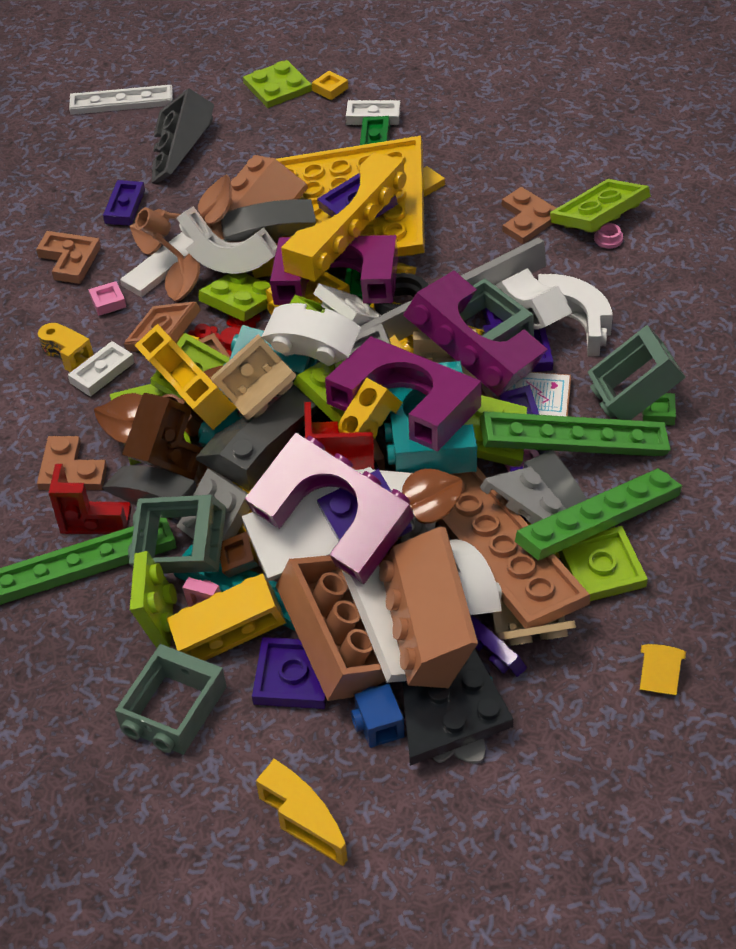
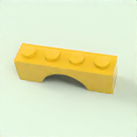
(185, 377)

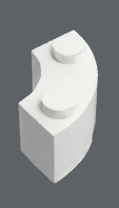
(542, 301)
(311, 333)
(477, 579)

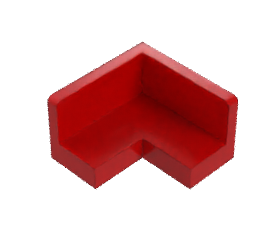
(354, 446)
(78, 514)

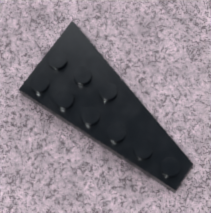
(455, 715)

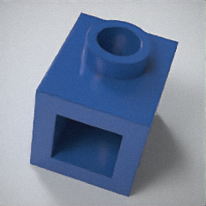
(378, 715)

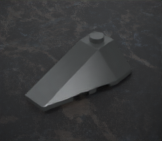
(179, 129)
(250, 446)

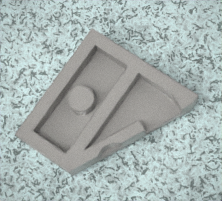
(525, 493)

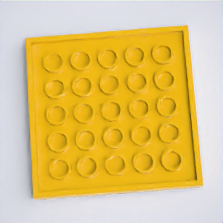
(330, 168)

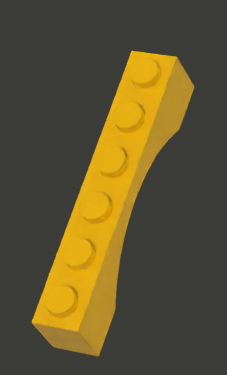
(317, 247)

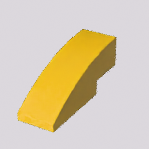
(301, 811)

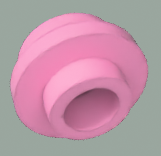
(609, 236)

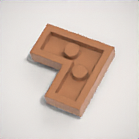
(531, 213)
(73, 254)
(65, 451)

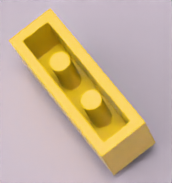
(227, 619)

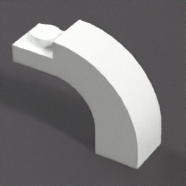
(221, 254)
(587, 307)

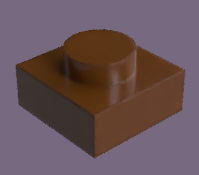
(237, 555)

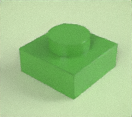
(661, 410)

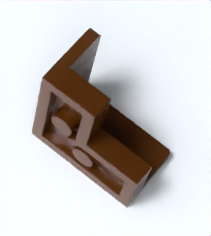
(158, 436)

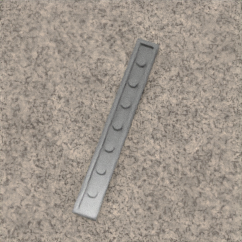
(529, 255)

